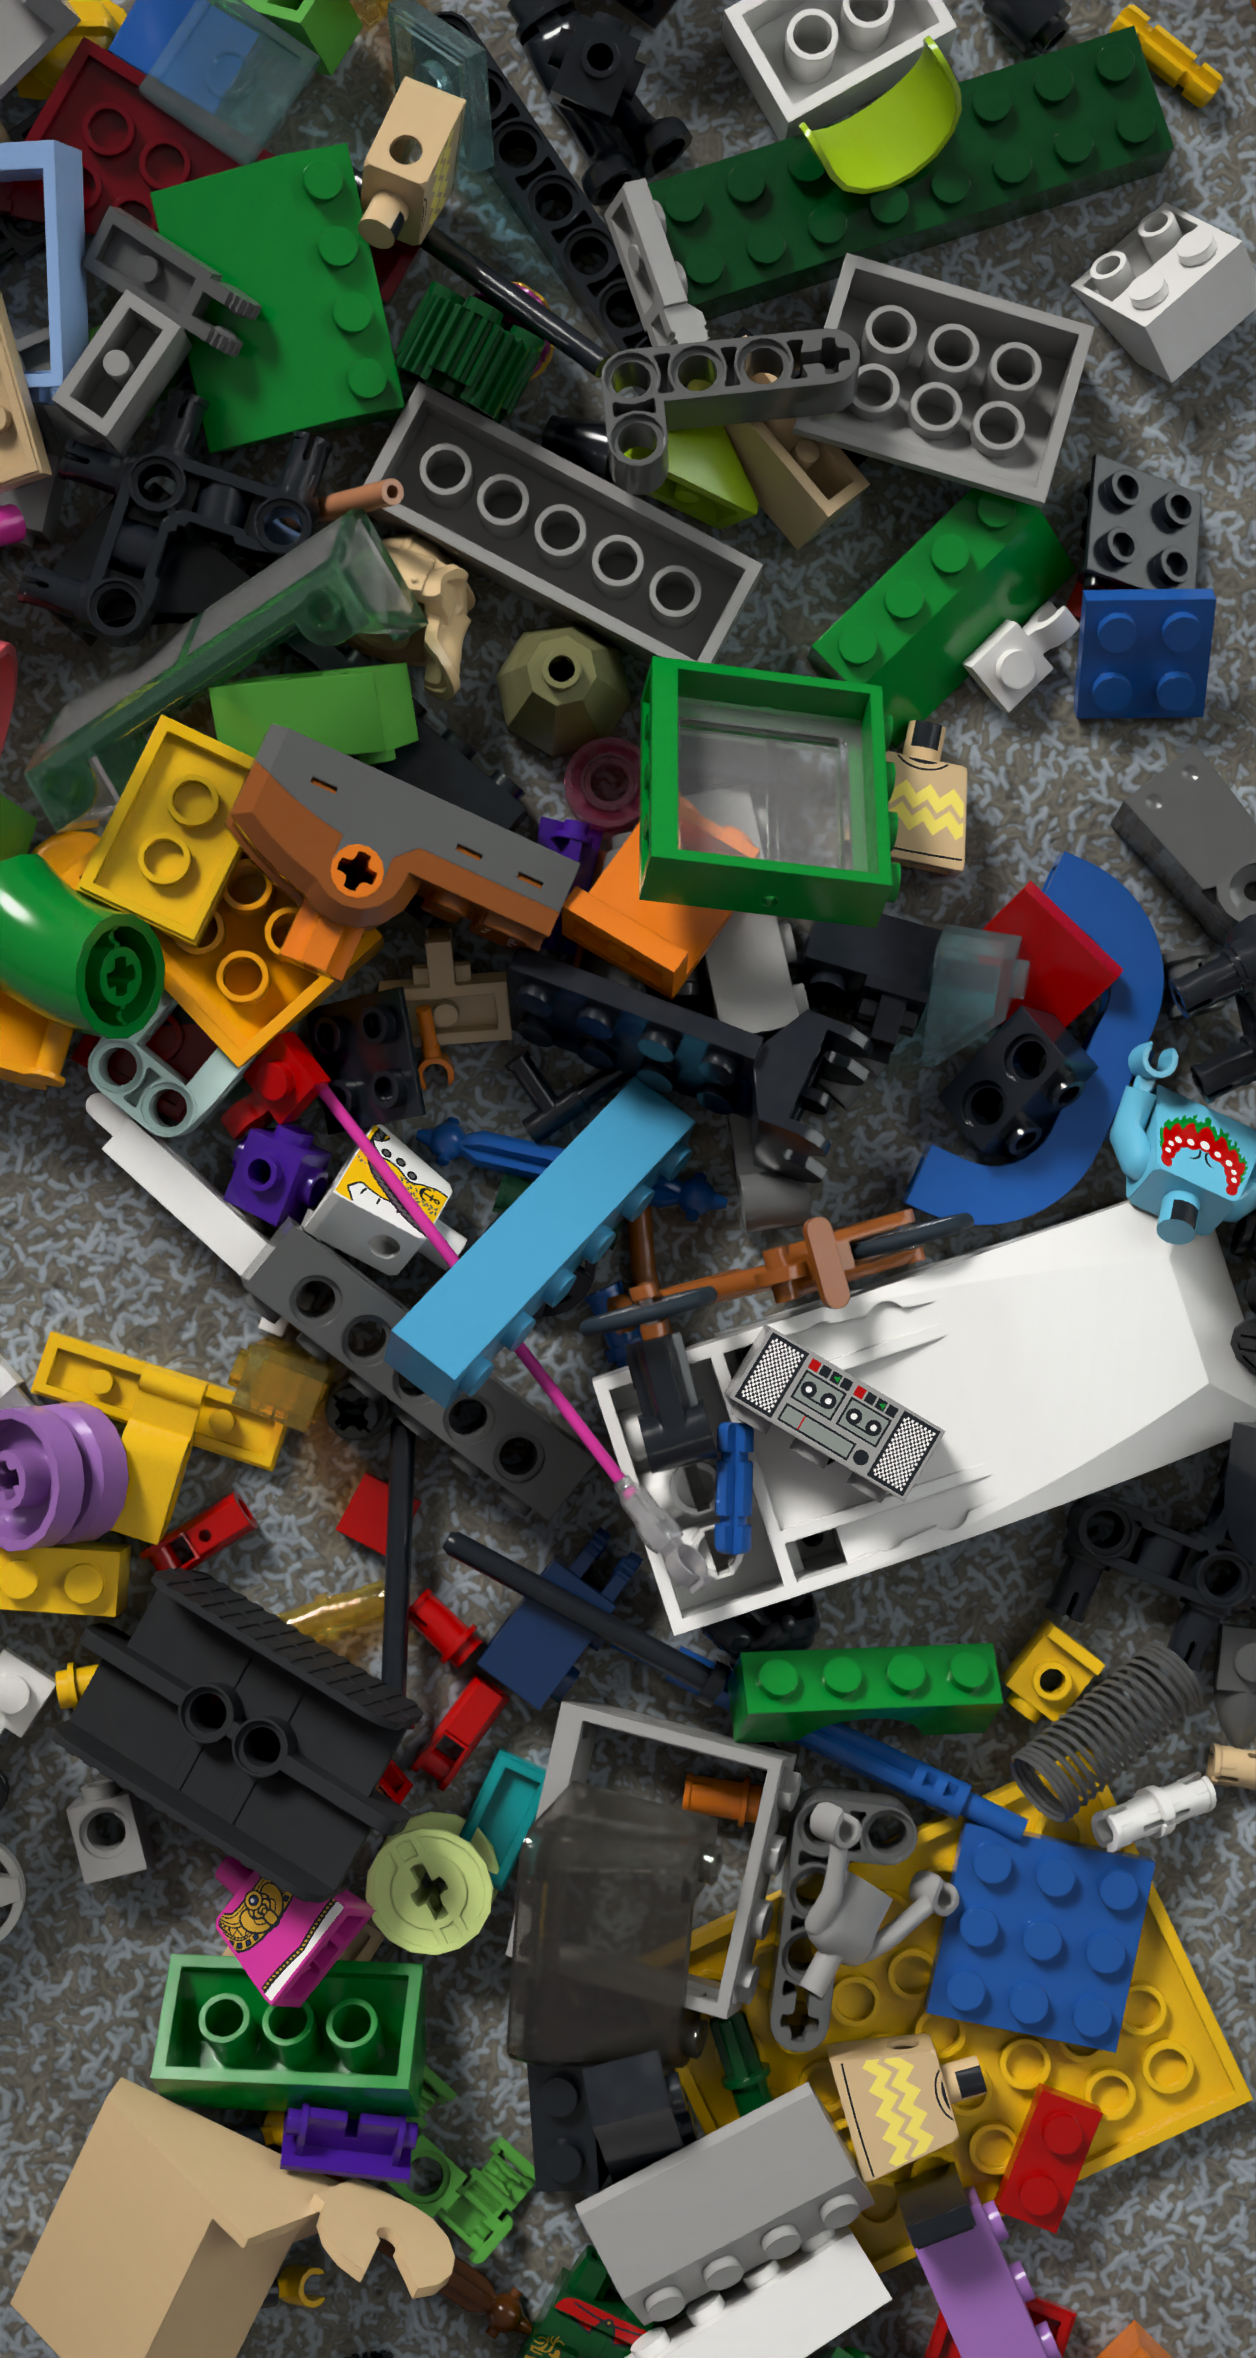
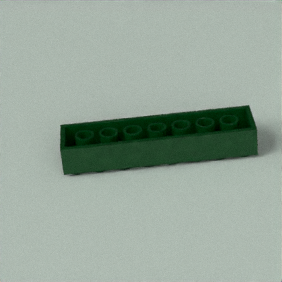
(1019, 148)

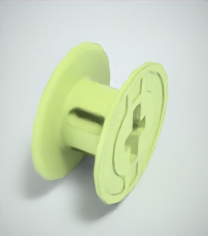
(421, 1917)

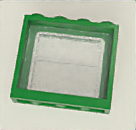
(766, 802)

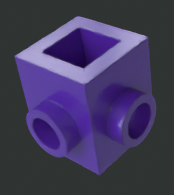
(278, 1173)

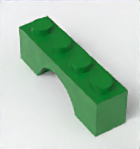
(800, 1691)

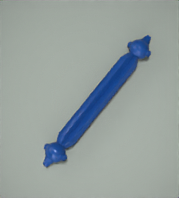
(530, 1160)

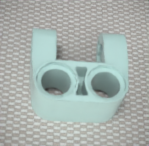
(155, 1077)

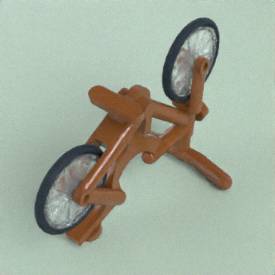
(815, 1264)

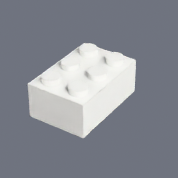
(828, 55)

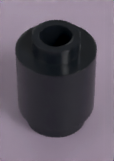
(1030, 22)

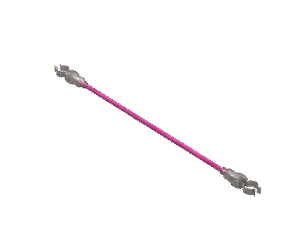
(653, 1524)

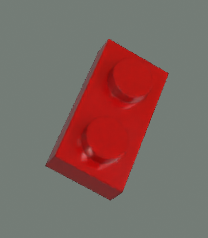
(1047, 2158)

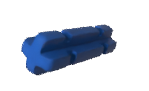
(734, 1488)

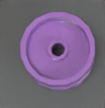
(59, 1475)

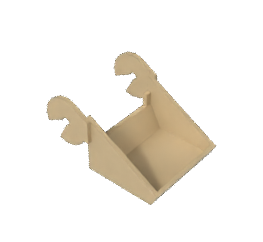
(183, 2230)

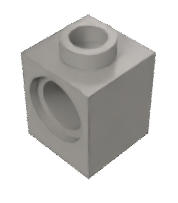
(103, 1857)

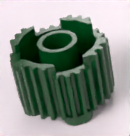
(468, 352)

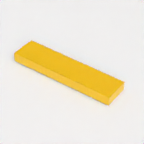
(110, 1380)

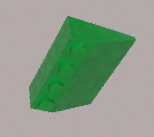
(322, 337)

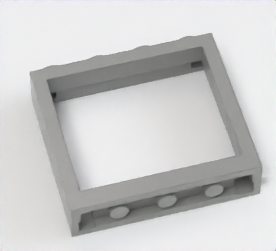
(571, 1761)

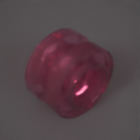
(585, 764)

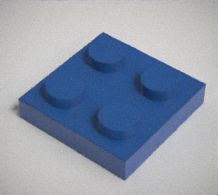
(1144, 653)

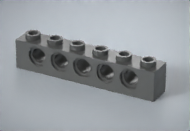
(296, 1257)

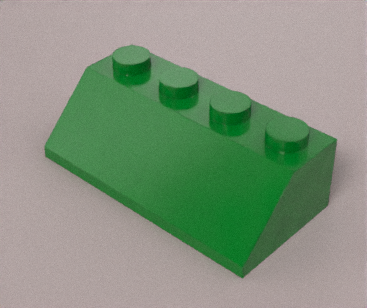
(942, 601)
(345, 2049)

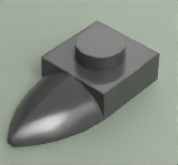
(1236, 1683)

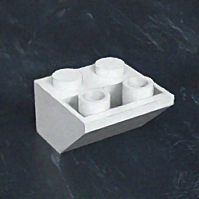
(1170, 290)

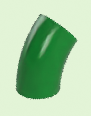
(74, 957)

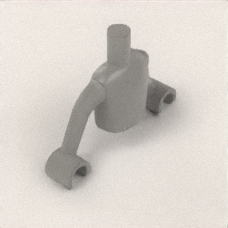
(850, 1910)

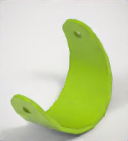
(895, 132)

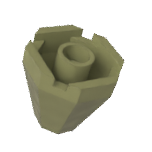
(566, 714)

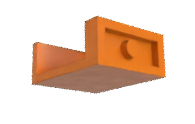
(641, 937)

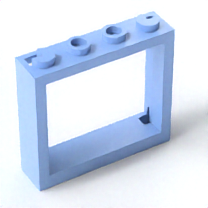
(65, 249)

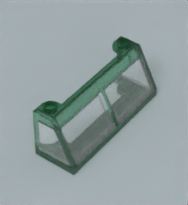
(324, 588)

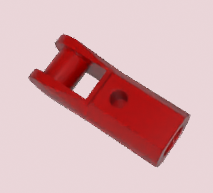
(204, 1533)
(464, 1724)

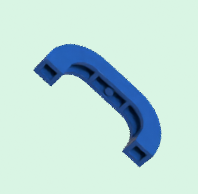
(1073, 1136)

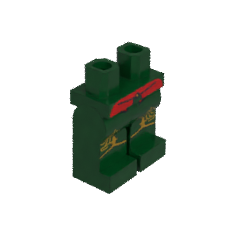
(584, 2316)

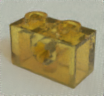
(282, 1382)

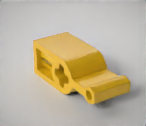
(158, 1450)

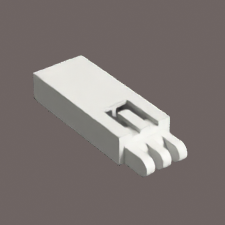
(178, 1186)

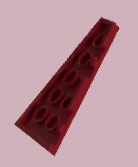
(136, 150)

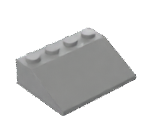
(953, 381)

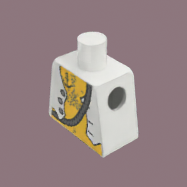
(367, 1218)

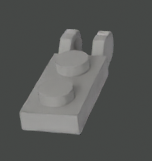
(652, 274)

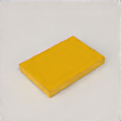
(168, 836)

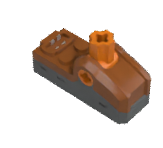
(317, 810)

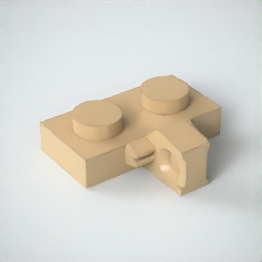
(462, 1003)

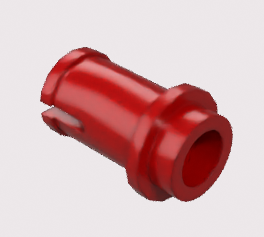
(443, 1629)

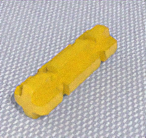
(1171, 58)

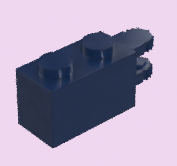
(537, 1647)

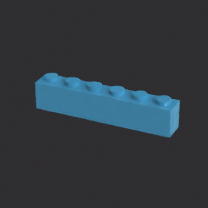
(539, 1243)

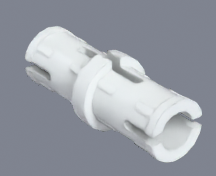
(1153, 1811)

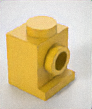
(1049, 1650)

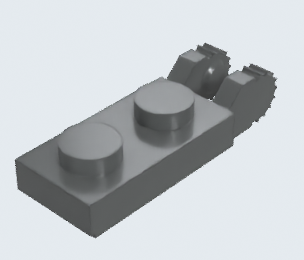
(166, 278)

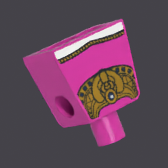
(282, 1939)

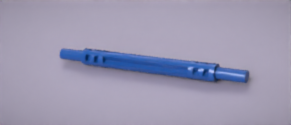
(891, 1768)

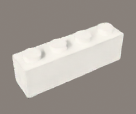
(777, 2307)

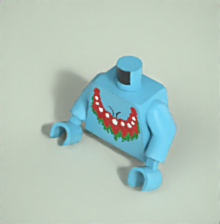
(1181, 1155)

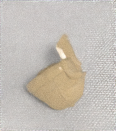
(444, 600)

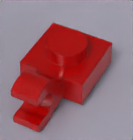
(283, 1086)

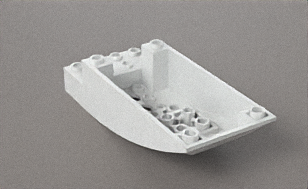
(1039, 1357)

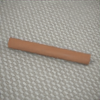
(366, 497)

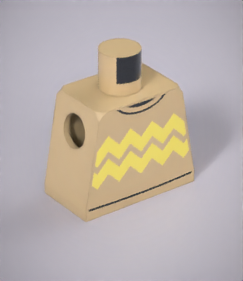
(407, 196)
(929, 803)
(900, 2098)

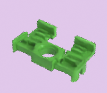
(475, 2206)

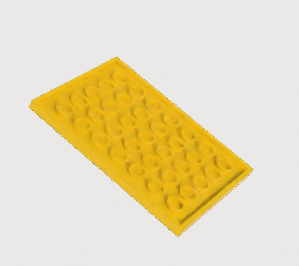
(1160, 2082)

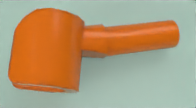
(430, 1047)

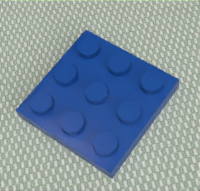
(1040, 1936)

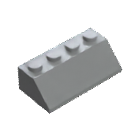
(725, 2205)

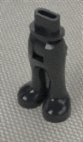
(652, 140)

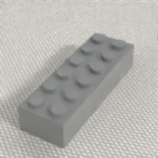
(560, 534)

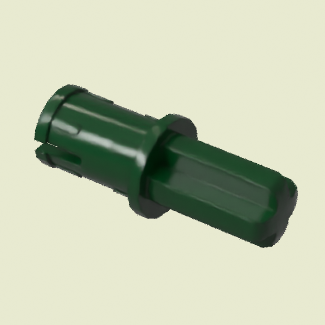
(741, 2061)

